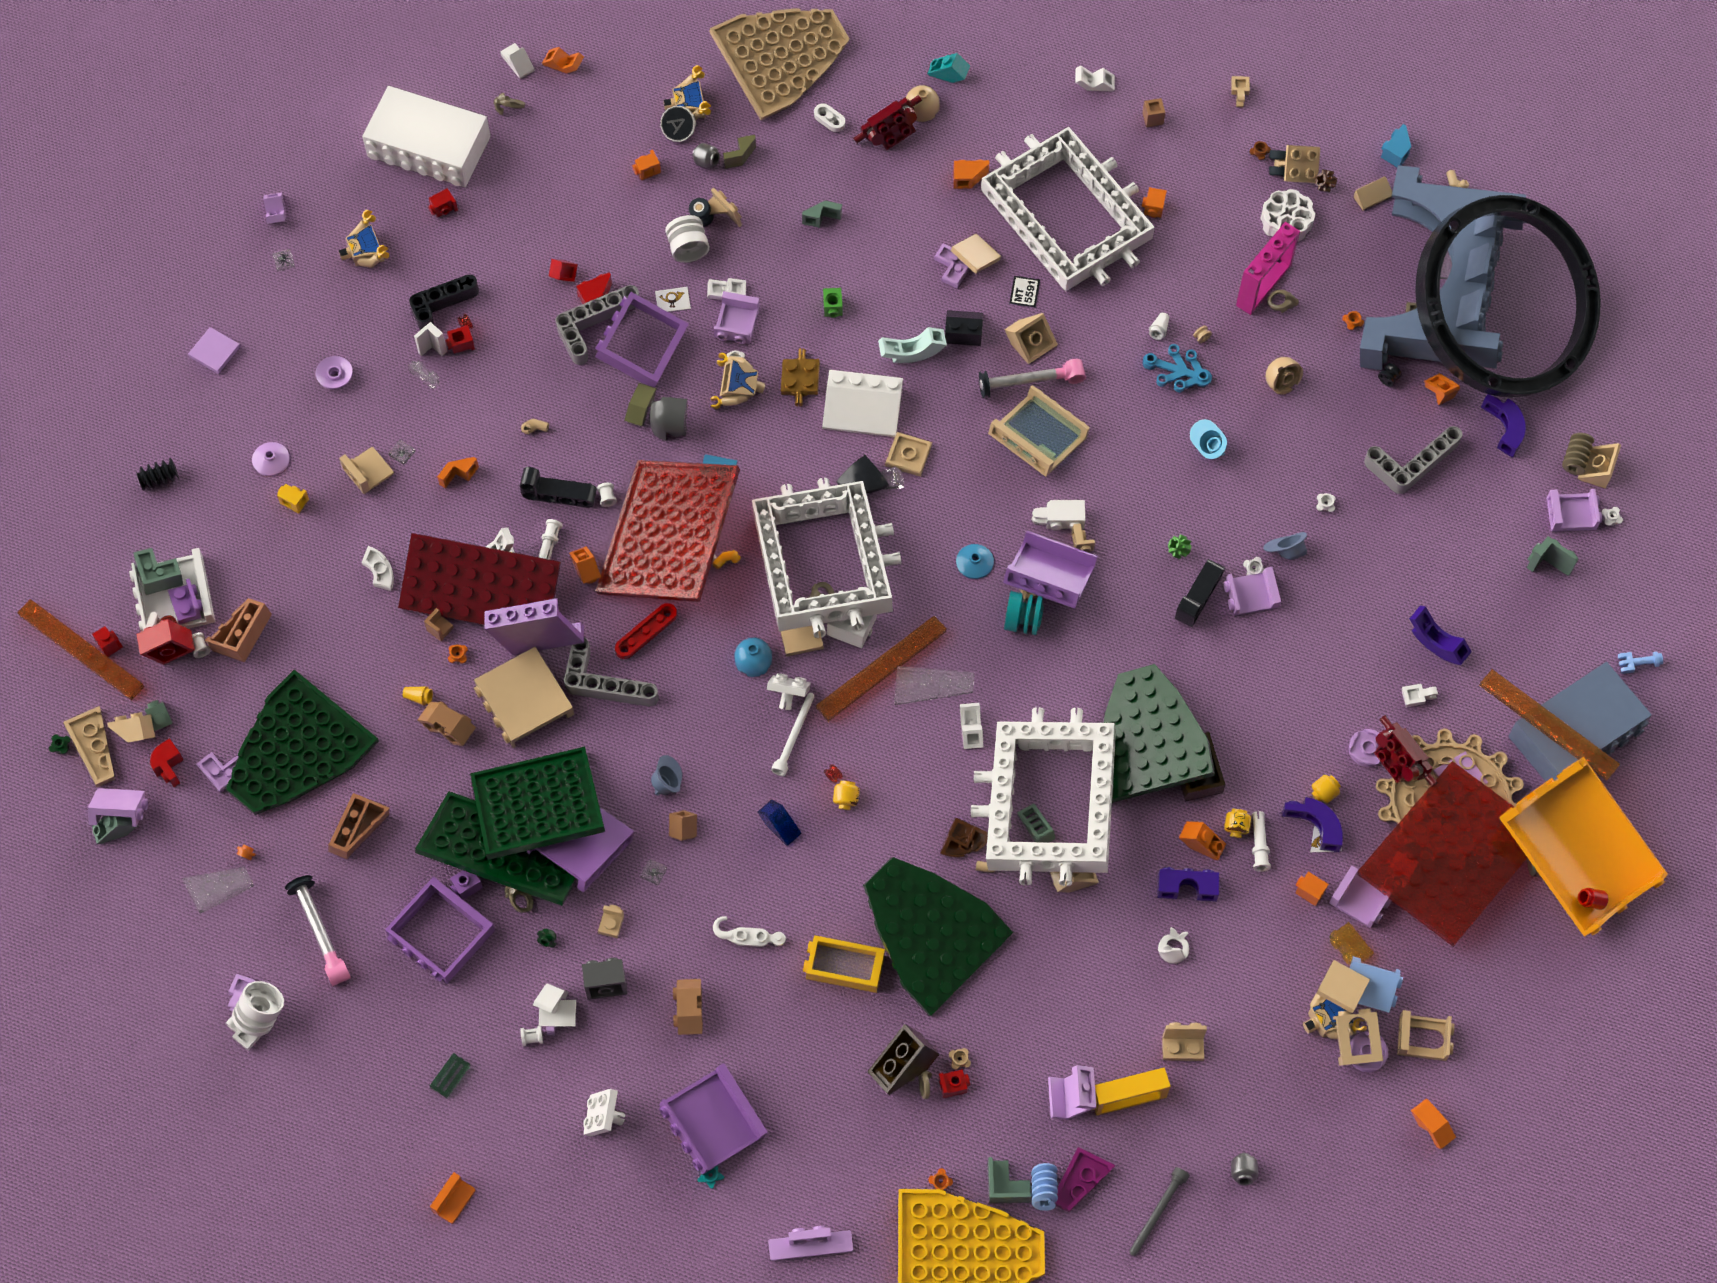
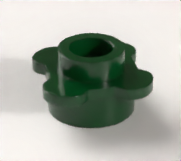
(63, 748)
(547, 938)

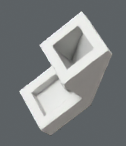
(1098, 81)
(971, 725)
(550, 998)

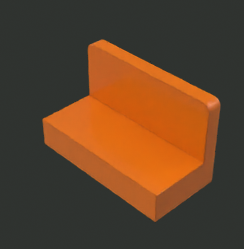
(452, 1198)

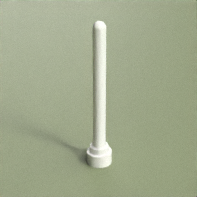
(780, 766)

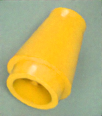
(420, 695)

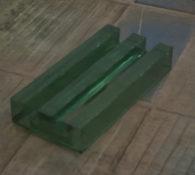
(451, 1060)

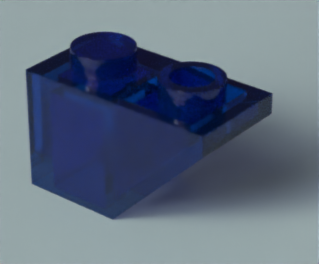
(779, 822)

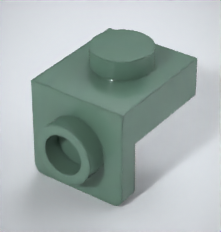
(159, 714)

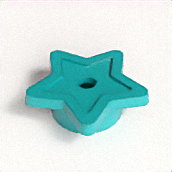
(716, 1176)

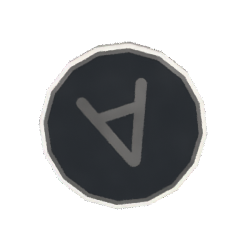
(678, 123)

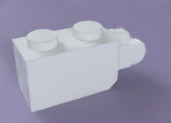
(1060, 514)

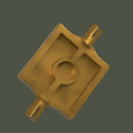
(800, 377)

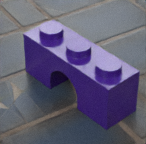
(1205, 883)

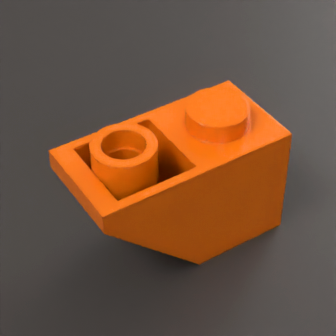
(969, 173)
(1202, 839)

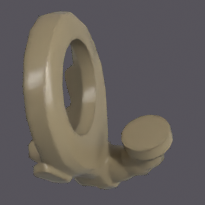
(508, 102)
(1289, 303)
(814, 593)
(511, 893)
(924, 1085)

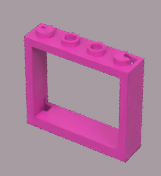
(1266, 268)

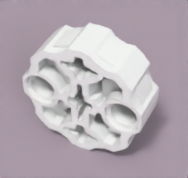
(1298, 215)

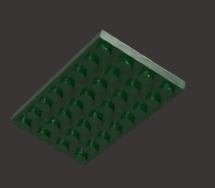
(457, 840)

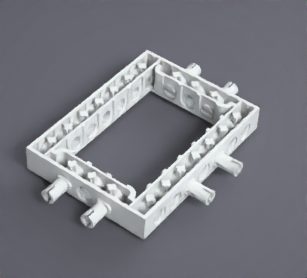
(1065, 145)
(834, 607)
(1040, 856)

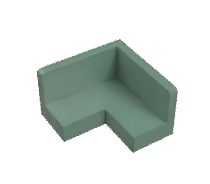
(154, 575)
(1003, 1190)

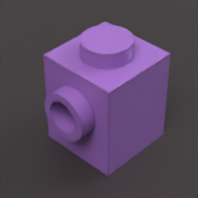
(465, 884)

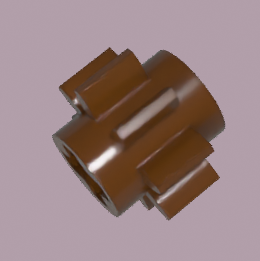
(1325, 180)

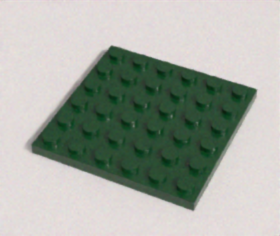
(536, 803)

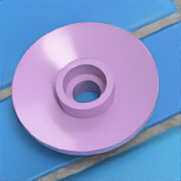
(331, 366)
(273, 465)

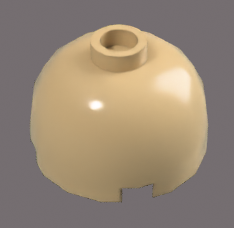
(928, 106)
(1283, 374)

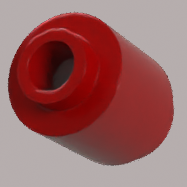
(1593, 898)

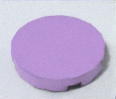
(1363, 746)
(1360, 1046)

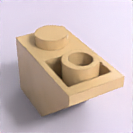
(134, 728)

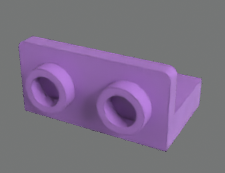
(185, 603)

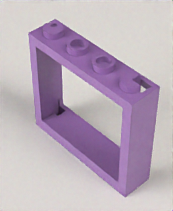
(626, 366)
(464, 908)

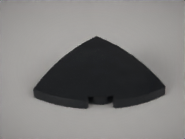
(864, 471)

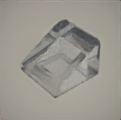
(894, 477)

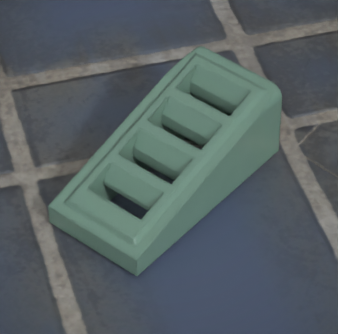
(1044, 834)

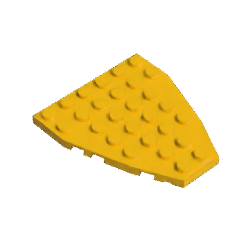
(963, 1241)

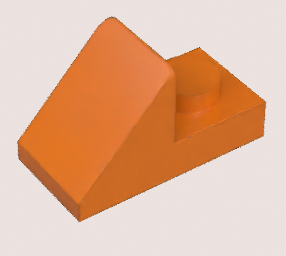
(1443, 388)

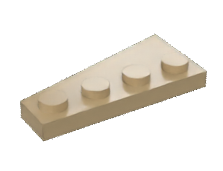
(91, 743)

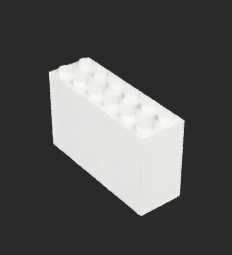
(426, 136)

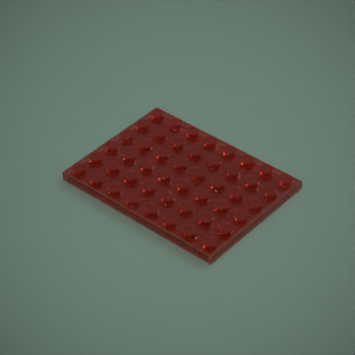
(668, 530)
(1447, 855)

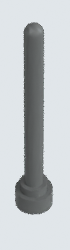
(1179, 1177)

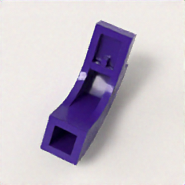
(1512, 420)
(1437, 640)
(1322, 817)

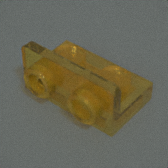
(1350, 944)

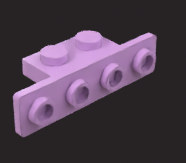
(810, 1243)

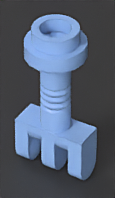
(1656, 659)

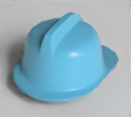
(1208, 439)

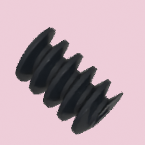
(157, 473)

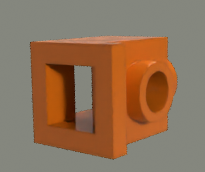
(647, 166)

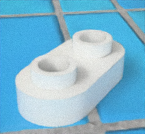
(831, 117)

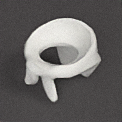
(1170, 954)

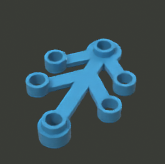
(1179, 370)

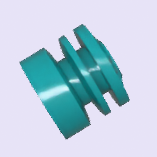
(1023, 613)

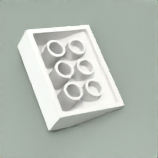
(862, 403)

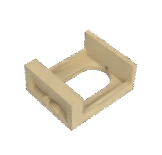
(1342, 1024)
(1443, 1026)

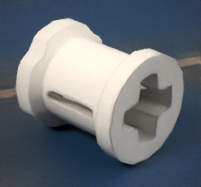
(606, 494)
(200, 646)
(531, 1035)

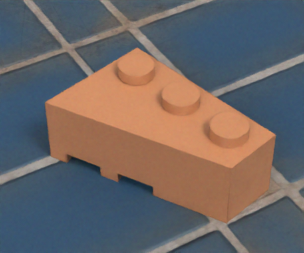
(241, 631)
(356, 825)

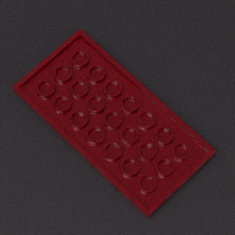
(472, 578)

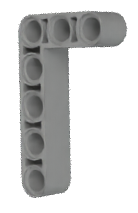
(591, 317)
(1418, 463)
(604, 682)

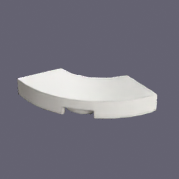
(380, 568)

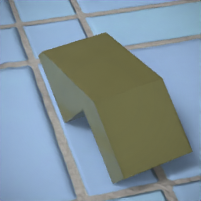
(745, 148)
(640, 403)

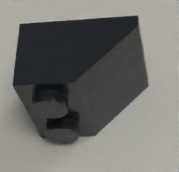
(963, 328)

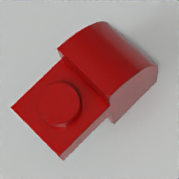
(163, 759)

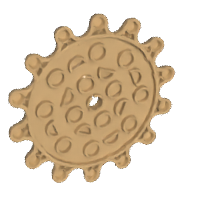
(1407, 793)

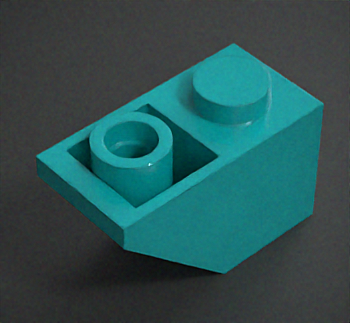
(949, 68)

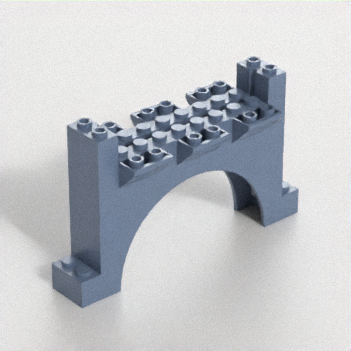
(1468, 287)

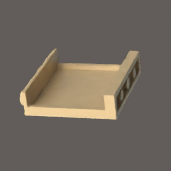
(522, 696)

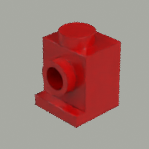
(442, 203)
(460, 339)
(107, 641)
(948, 1088)

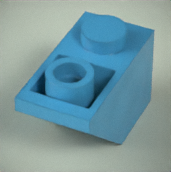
(1398, 147)

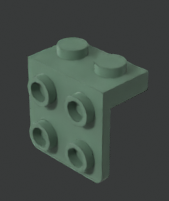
(1553, 553)

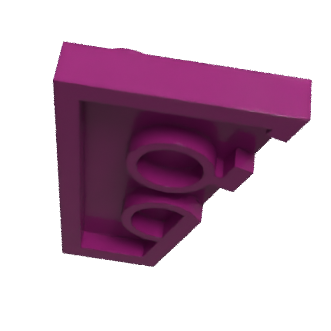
(1081, 1177)

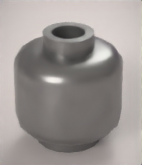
(706, 155)
(1244, 1169)

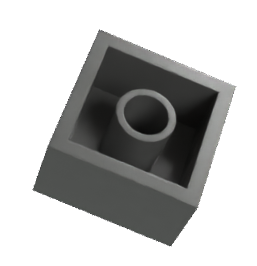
(604, 978)

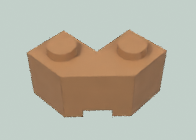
(452, 725)
(689, 1006)

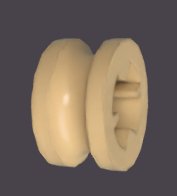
(1202, 334)

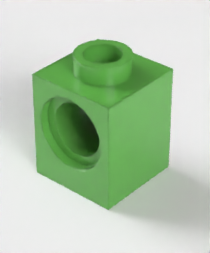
(832, 295)

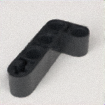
(445, 298)
(556, 490)
(1199, 594)

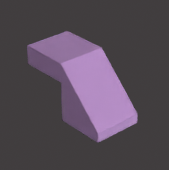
(274, 208)

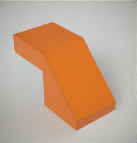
(561, 61)
(464, 468)
(1434, 1122)

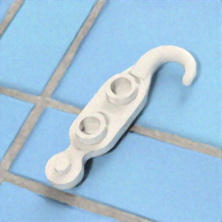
(748, 936)

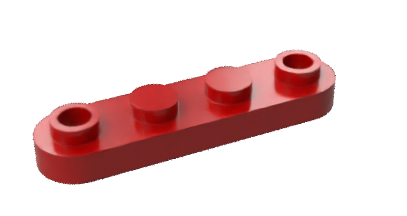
(645, 631)

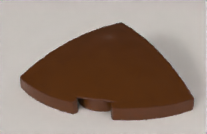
(963, 839)

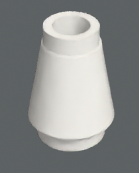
(1159, 326)

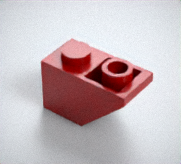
(594, 288)

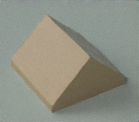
(1600, 465)

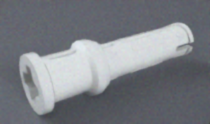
(550, 538)
(1260, 850)

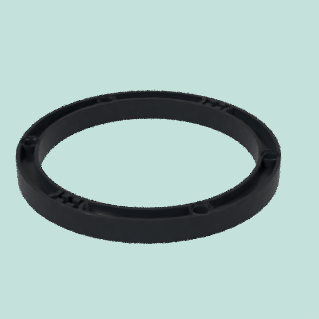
(1582, 274)

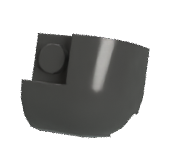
(669, 417)

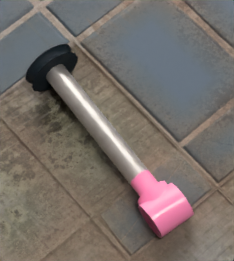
(1071, 371)
(335, 967)

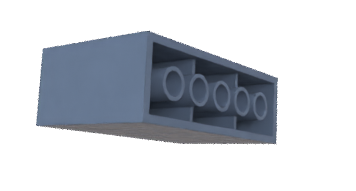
(1595, 707)

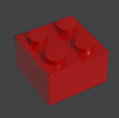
(165, 641)

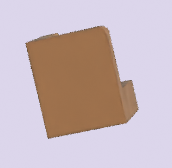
(1153, 112)
(437, 625)
(682, 825)

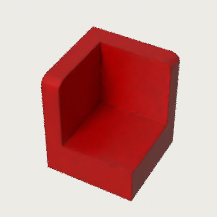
(563, 270)

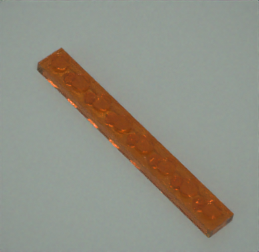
(80, 649)
(881, 668)
(1549, 724)

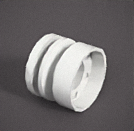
(687, 238)
(258, 1008)

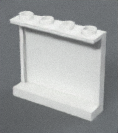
(191, 568)

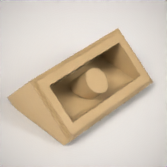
(1373, 193)

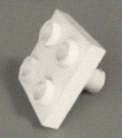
(788, 687)
(602, 1113)

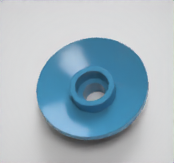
(974, 568)

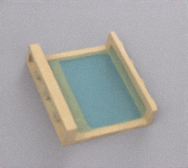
(1040, 431)

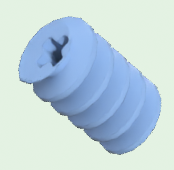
(1044, 1186)

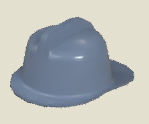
(1289, 546)
(667, 776)

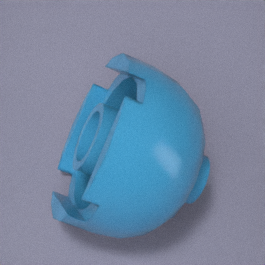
(753, 657)

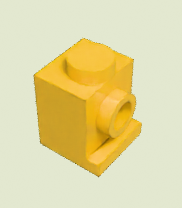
(292, 497)

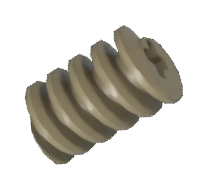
(1577, 453)

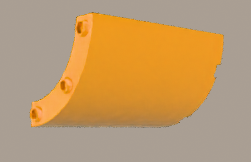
(1581, 842)

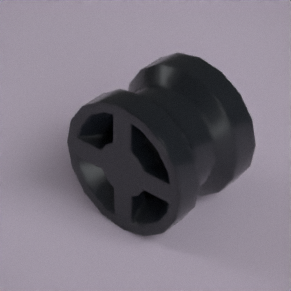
(1389, 375)

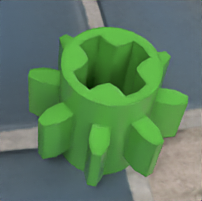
(1179, 546)

